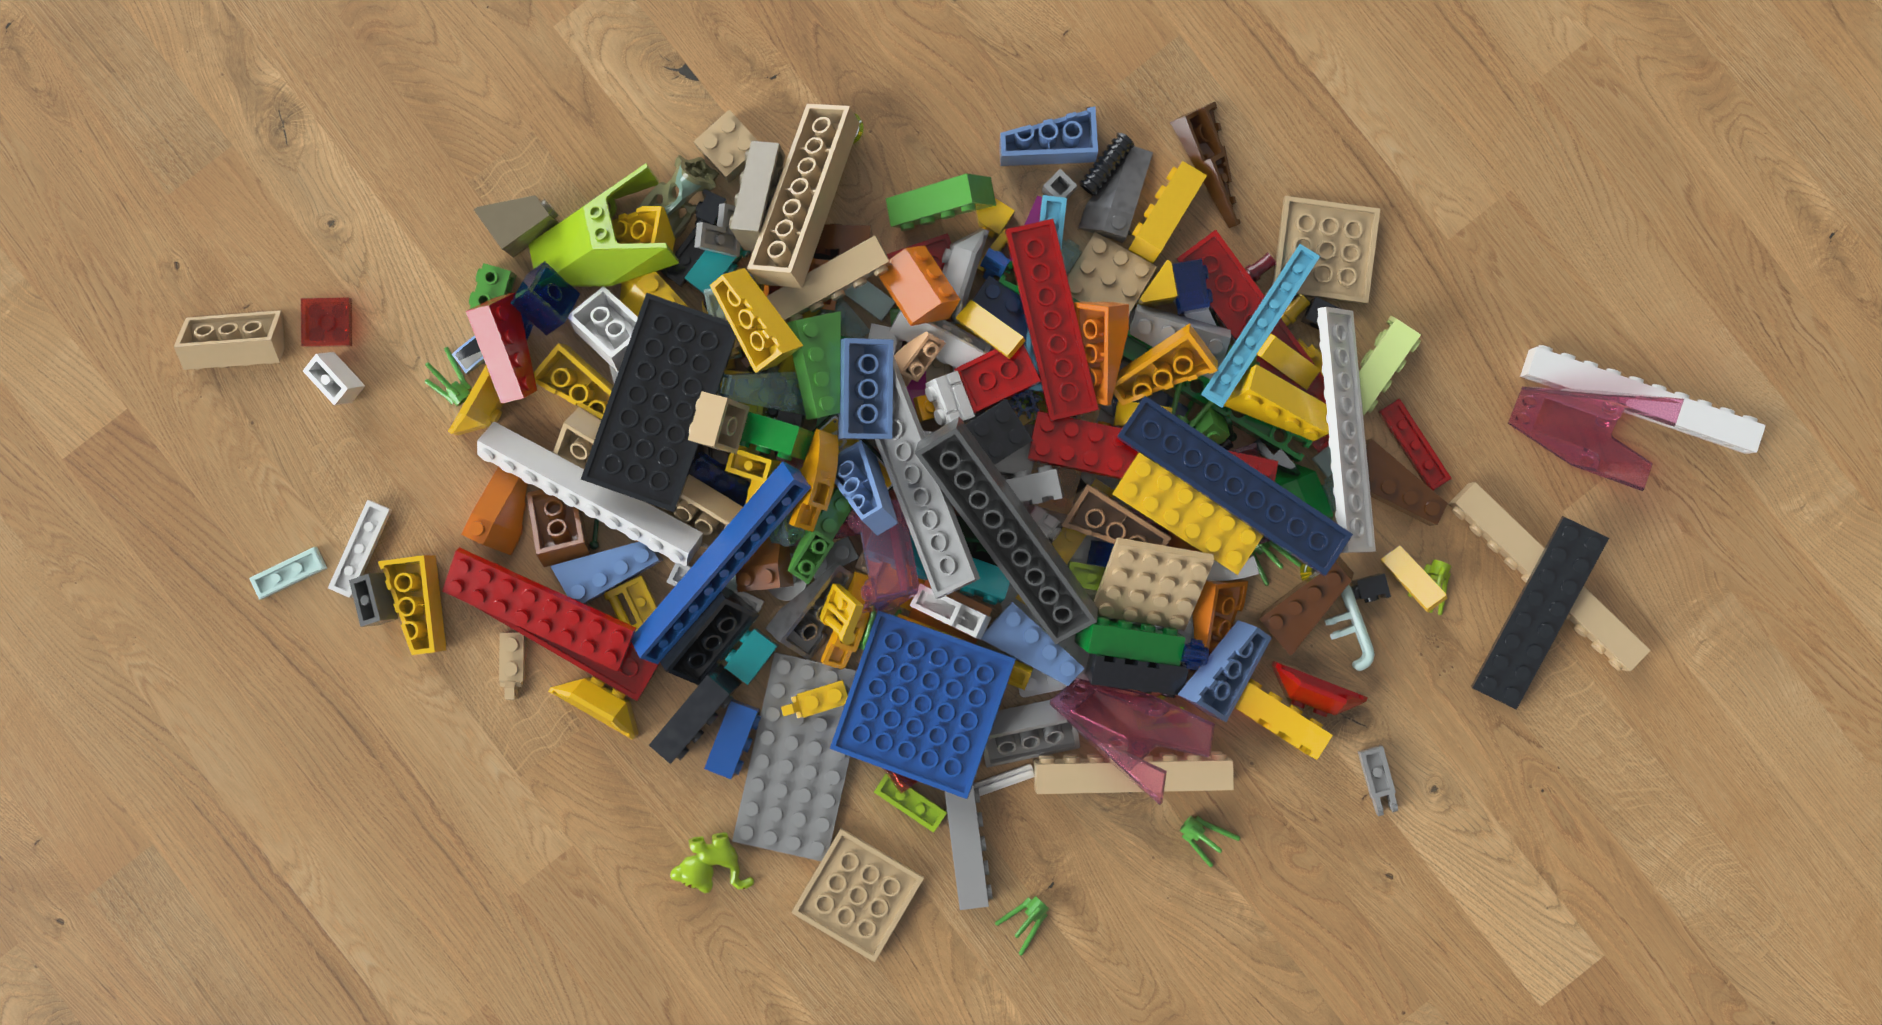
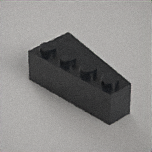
(1136, 675)
(695, 713)

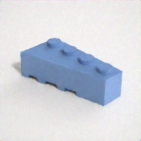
(1026, 641)
(1229, 667)

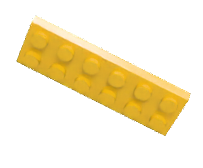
(1187, 513)

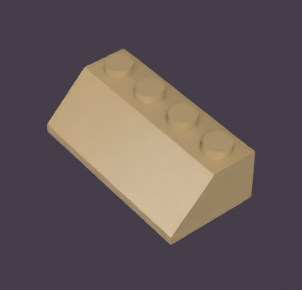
(231, 340)

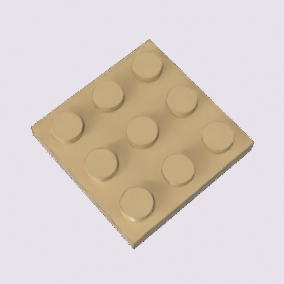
(1109, 274)

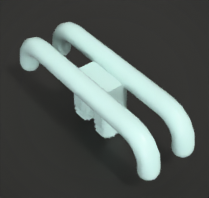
(1358, 626)

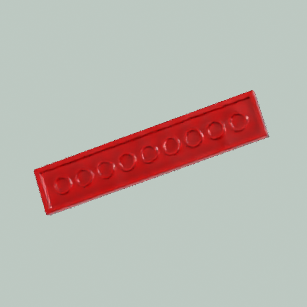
(1236, 301)
(1096, 449)

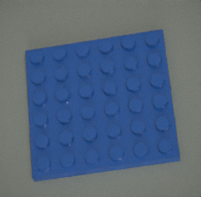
(923, 704)

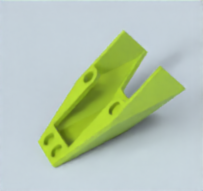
(585, 243)

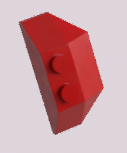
(1315, 692)

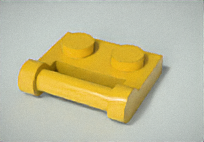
(638, 598)
(846, 608)

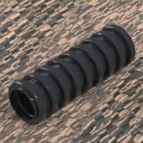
(1106, 163)

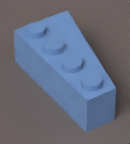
(1052, 142)
(864, 487)
(601, 572)

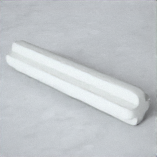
(1004, 779)

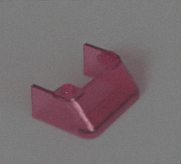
(888, 563)

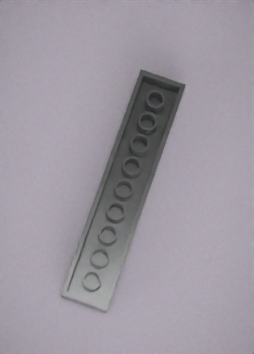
(1006, 530)

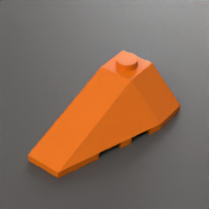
(1104, 336)

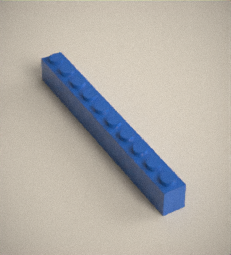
(720, 562)

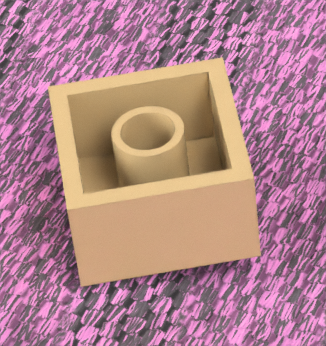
(726, 145)
(718, 422)

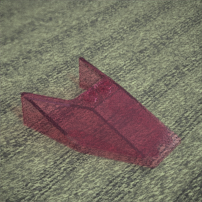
(1580, 428)
(1129, 726)

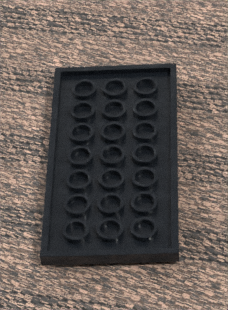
(647, 420)

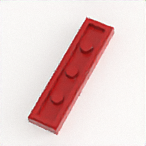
(1414, 444)

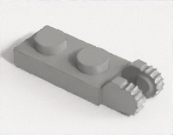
(1378, 778)

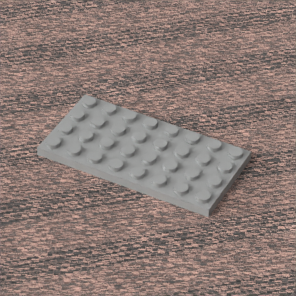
(792, 772)

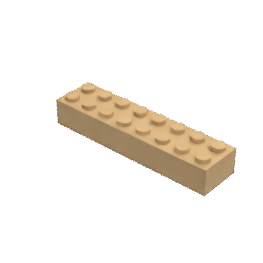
(803, 196)
(699, 503)
(1098, 775)

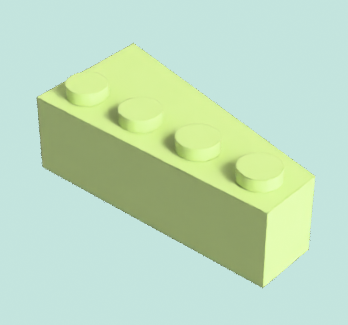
(1382, 362)

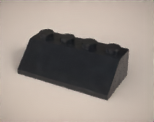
(710, 637)

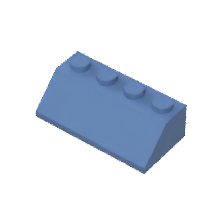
(866, 389)

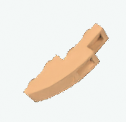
(917, 356)

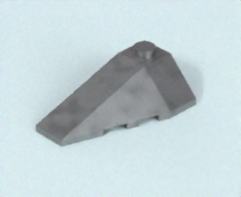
(1114, 205)
(798, 621)

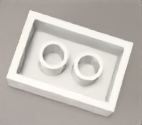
(604, 325)

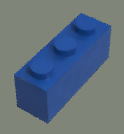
(733, 739)

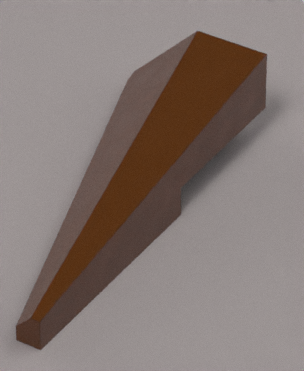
(1202, 143)

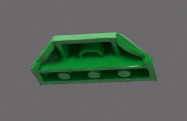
(1306, 487)

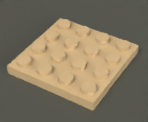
(1341, 237)
(1152, 583)
(857, 894)

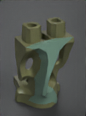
(689, 183)

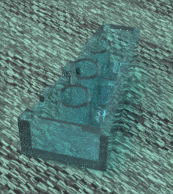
(765, 389)

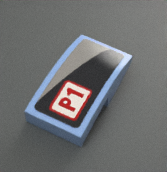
(469, 355)

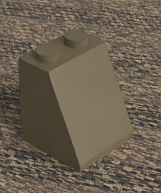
(517, 222)

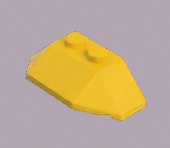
(634, 291)
(480, 407)
(600, 702)

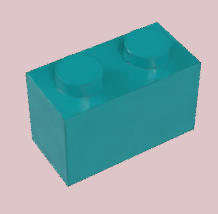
(751, 655)

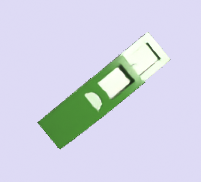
(815, 545)

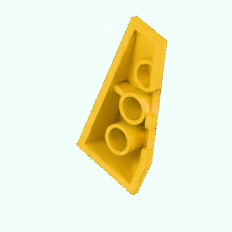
(645, 225)

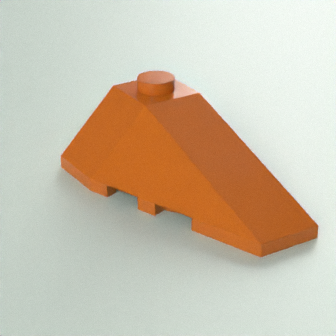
(499, 513)
(1217, 610)

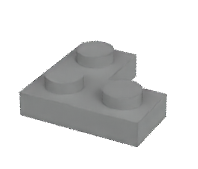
(719, 237)

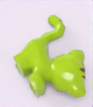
(697, 870)

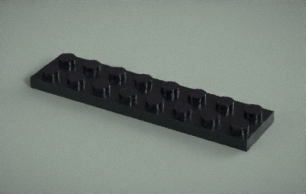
(1539, 612)

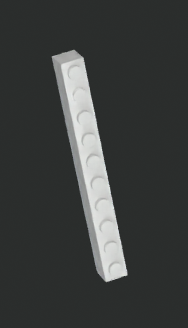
(1695, 417)
(562, 479)

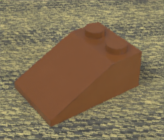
(556, 529)
(766, 568)

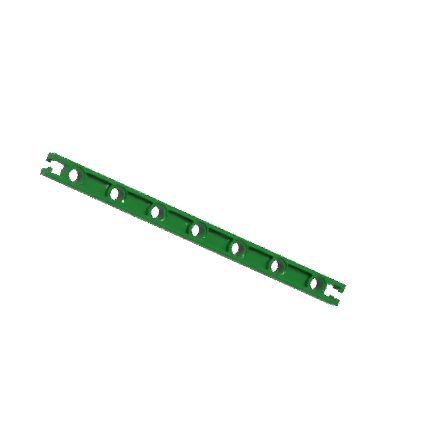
(1256, 428)

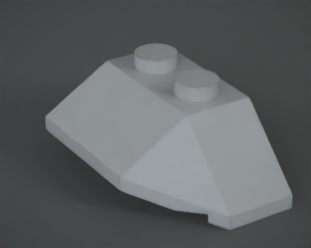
(961, 265)

